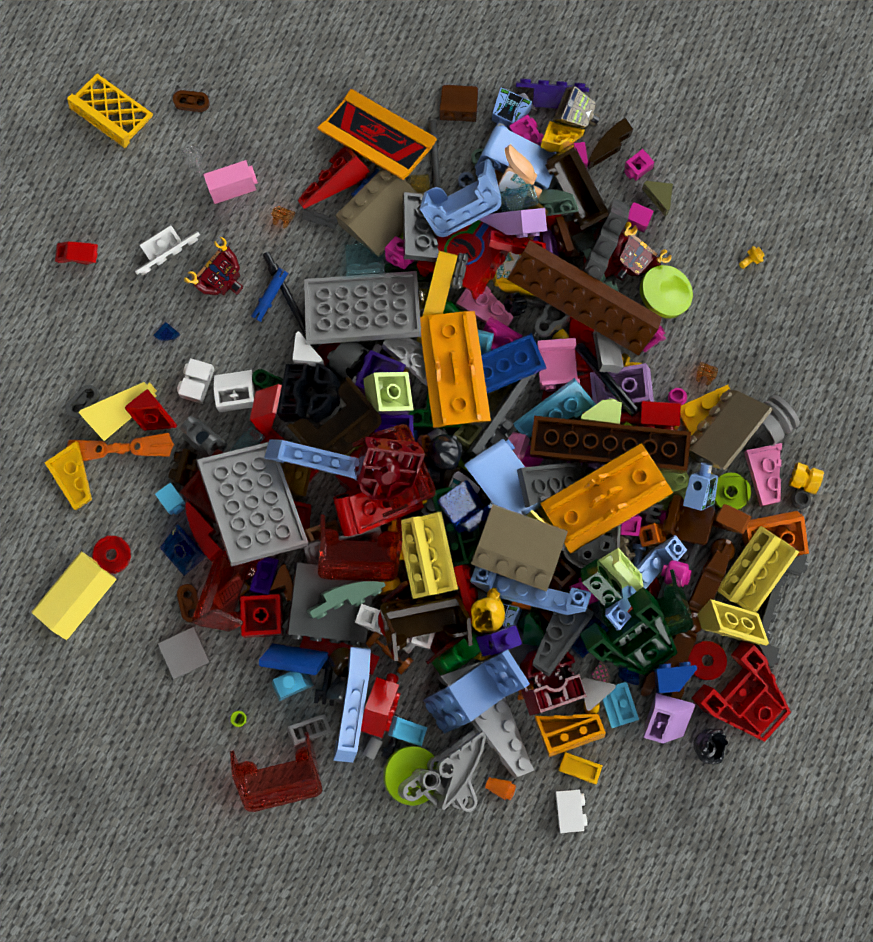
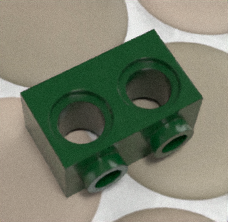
(601, 583)

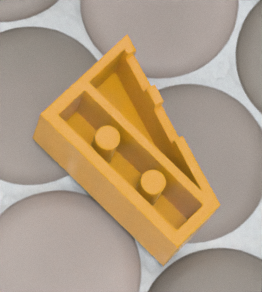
(569, 732)

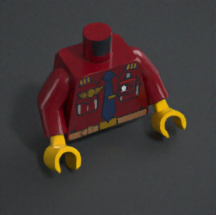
(634, 256)
(219, 273)

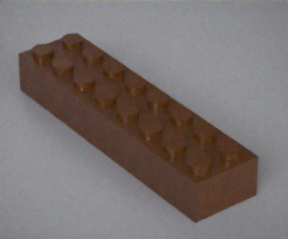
(584, 298)
(605, 442)

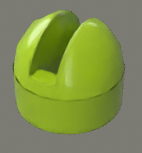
(242, 720)

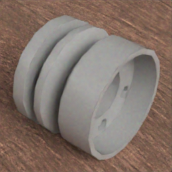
(779, 421)

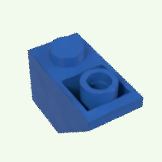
(673, 678)

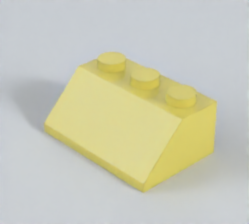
(732, 622)

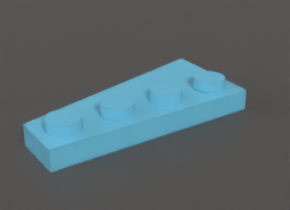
(564, 403)

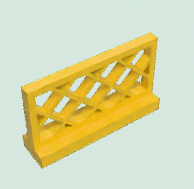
(98, 119)

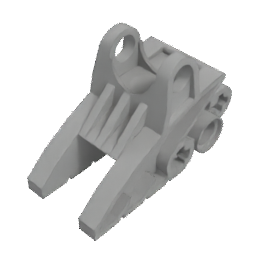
(451, 777)

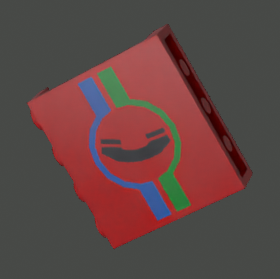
(482, 259)

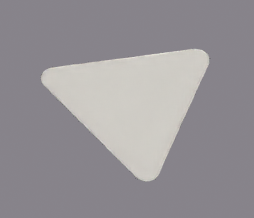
(595, 691)

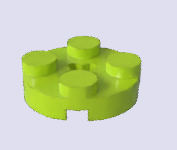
(738, 484)

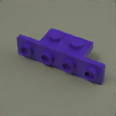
(547, 94)

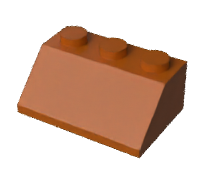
(786, 526)

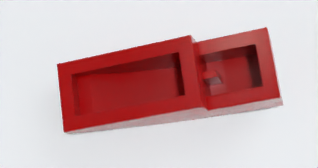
(202, 532)

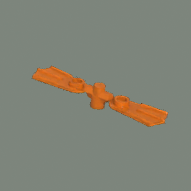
(149, 446)

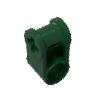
(271, 379)

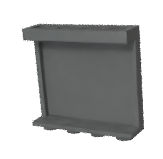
(337, 624)

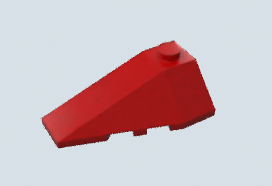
(343, 173)

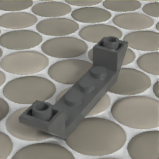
(768, 614)

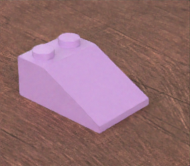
(522, 222)
(633, 380)

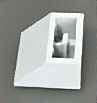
(234, 391)

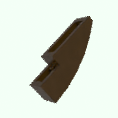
(610, 142)

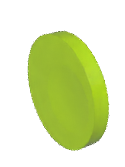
(666, 291)
(401, 766)

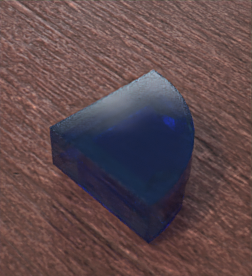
(166, 333)
(628, 676)

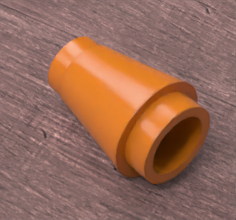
(501, 788)

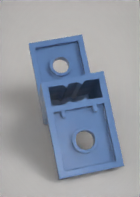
(476, 691)

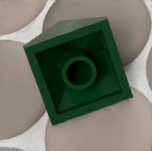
(533, 628)

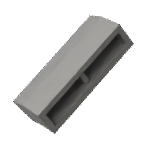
(608, 354)

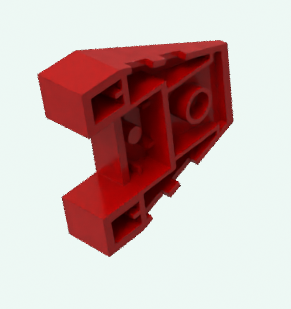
(750, 698)

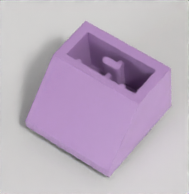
(667, 718)

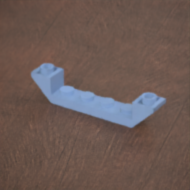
(311, 457)
(649, 568)
(515, 591)
(353, 706)

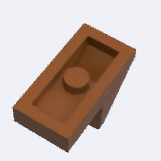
(731, 519)
(283, 580)

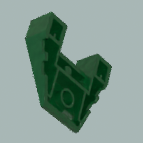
(640, 643)

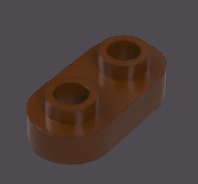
(192, 99)
(187, 604)

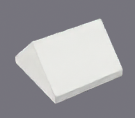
(304, 353)

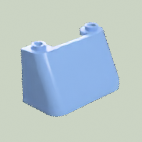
(537, 156)
(465, 206)
(498, 477)

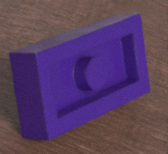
(264, 576)

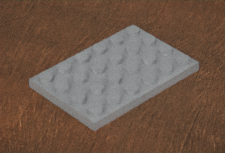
(362, 308)
(251, 504)

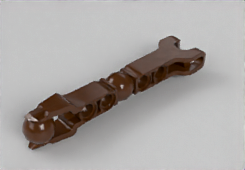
(705, 589)

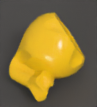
(488, 613)

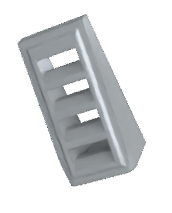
(290, 729)

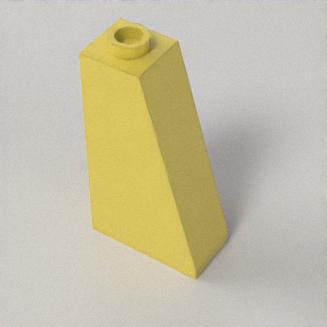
(110, 413)

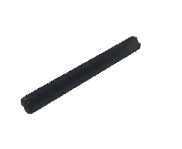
(606, 378)

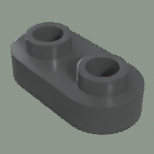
(80, 399)
(596, 549)

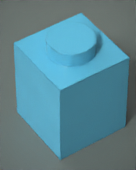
(171, 499)

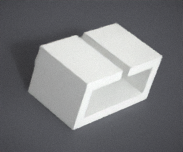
(196, 381)
(570, 813)

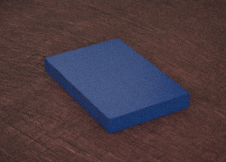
(293, 659)

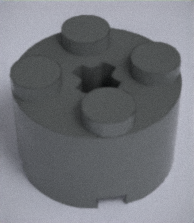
(347, 359)

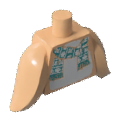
(518, 172)

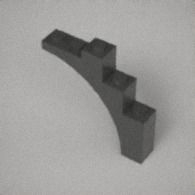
(607, 239)

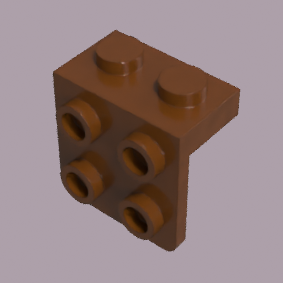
(459, 103)
(563, 232)
(688, 523)

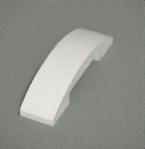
(368, 618)

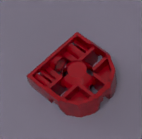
(398, 459)
(538, 699)

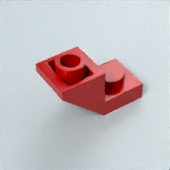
(77, 252)

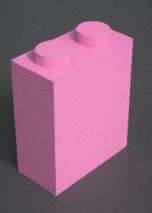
(231, 181)

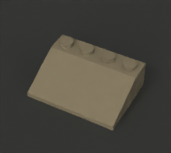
(376, 212)
(727, 429)
(519, 547)

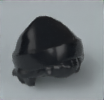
(445, 451)
(710, 746)

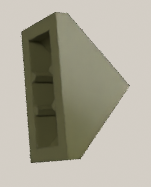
(660, 194)
(467, 434)

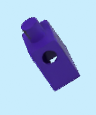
(501, 640)

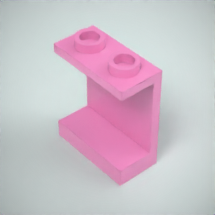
(559, 361)

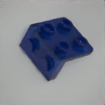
(464, 507)

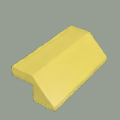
(427, 555)
(757, 570)
(73, 595)

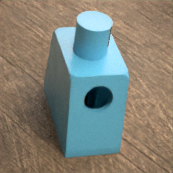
(291, 684)

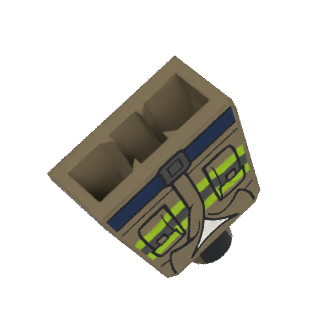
(576, 109)

